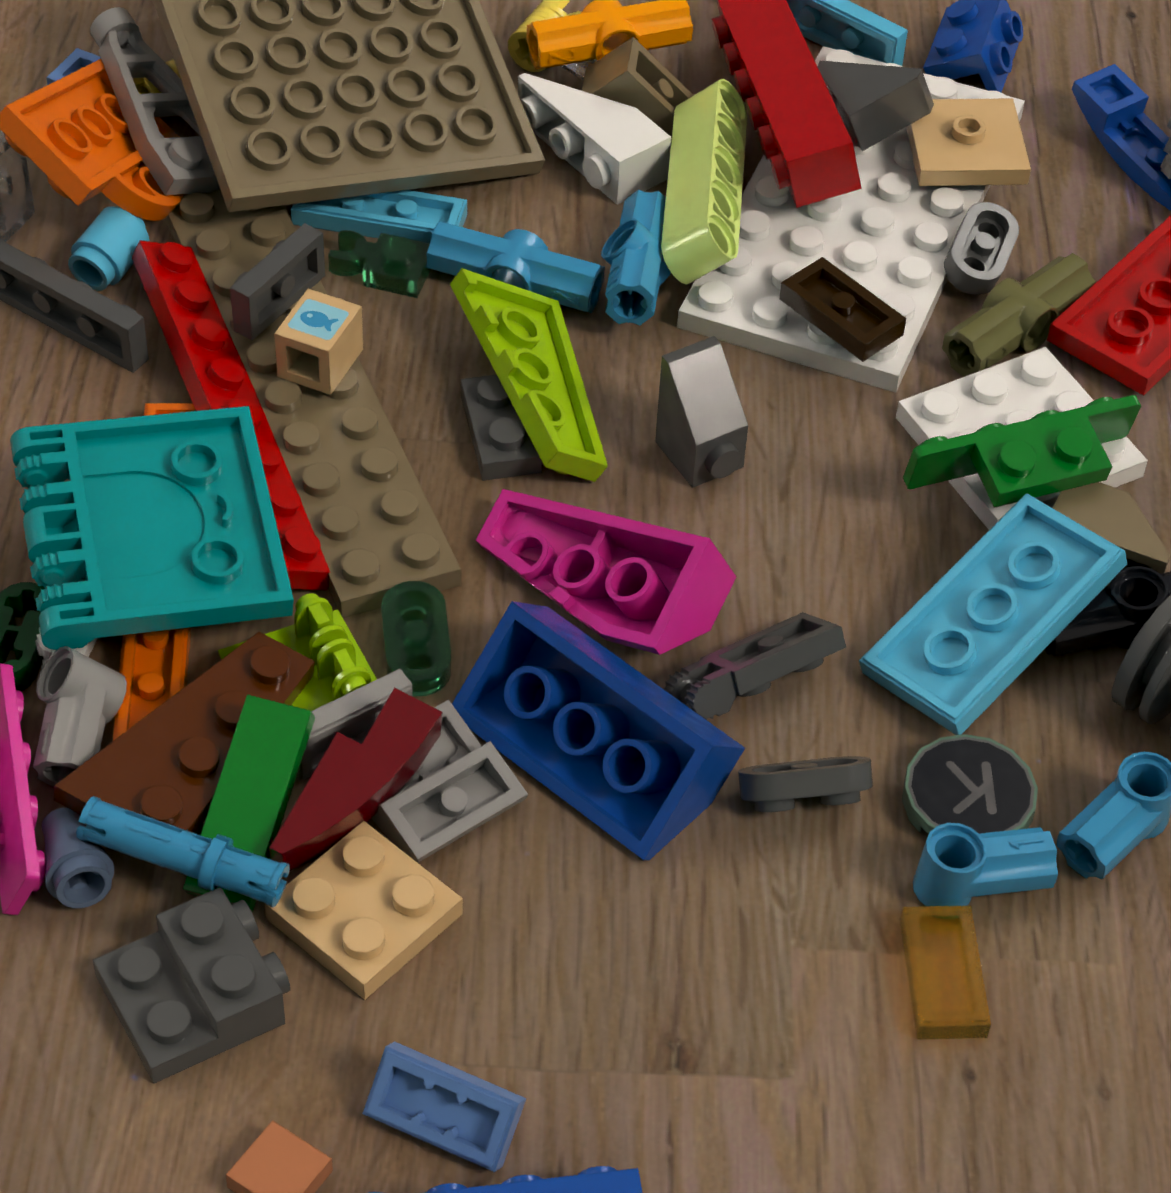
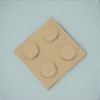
(364, 909)

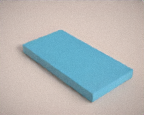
(993, 613)

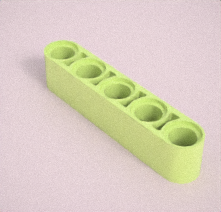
(705, 182)

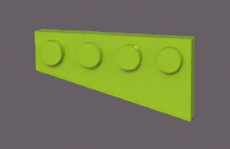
(537, 369)

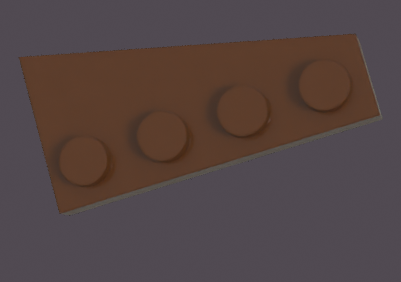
(177, 752)

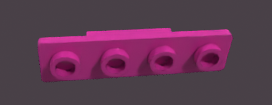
(20, 861)

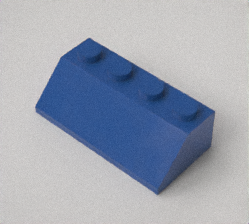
(594, 729)

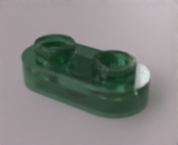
(421, 641)

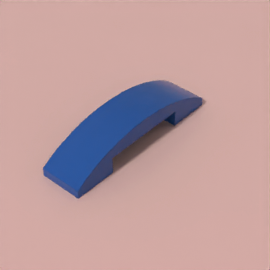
(1116, 115)

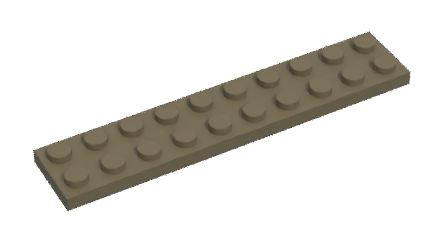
(335, 446)

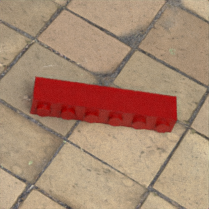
(786, 100)

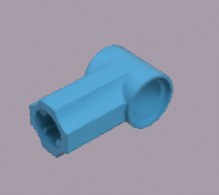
(1120, 816)
(968, 864)

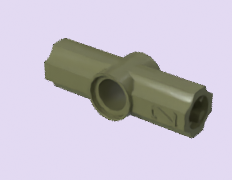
(1017, 315)

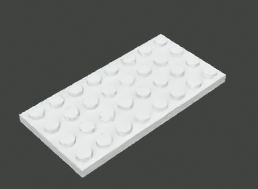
(881, 236)

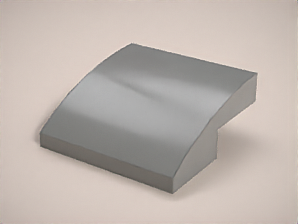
(450, 792)

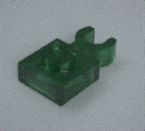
(388, 265)

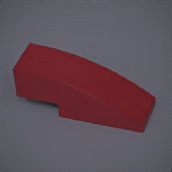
(357, 779)

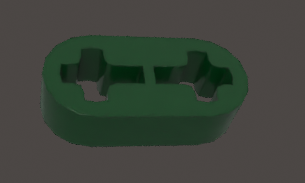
(14, 603)

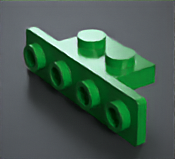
(1029, 456)

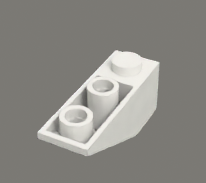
(599, 137)

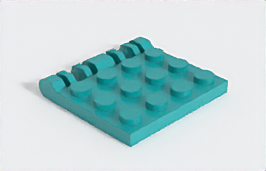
(156, 517)

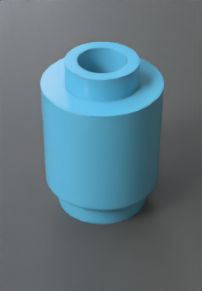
(106, 248)

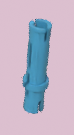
(209, 860)

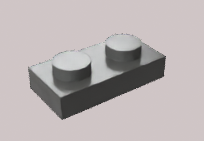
(277, 281)
(497, 431)

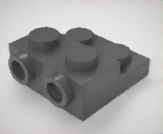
(194, 985)

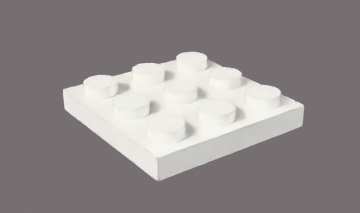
(1006, 396)

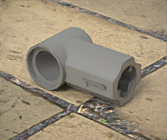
(79, 703)

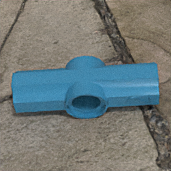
(636, 259)
(518, 260)

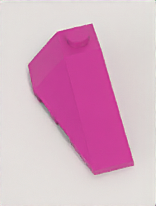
(611, 572)

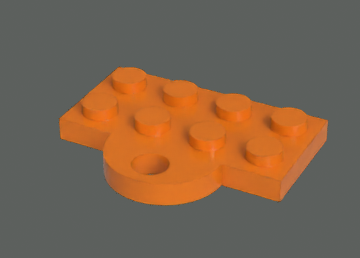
(85, 144)

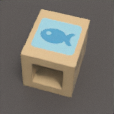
(319, 341)

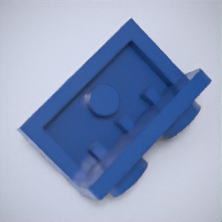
(976, 40)

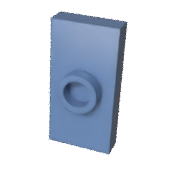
(444, 1106)

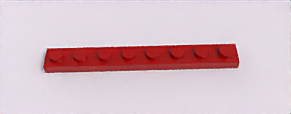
(219, 381)

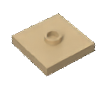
(969, 144)

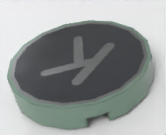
(969, 784)

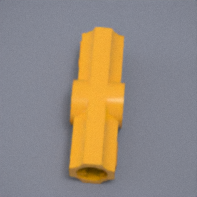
(605, 27)

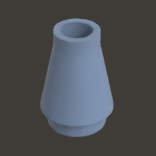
(75, 869)

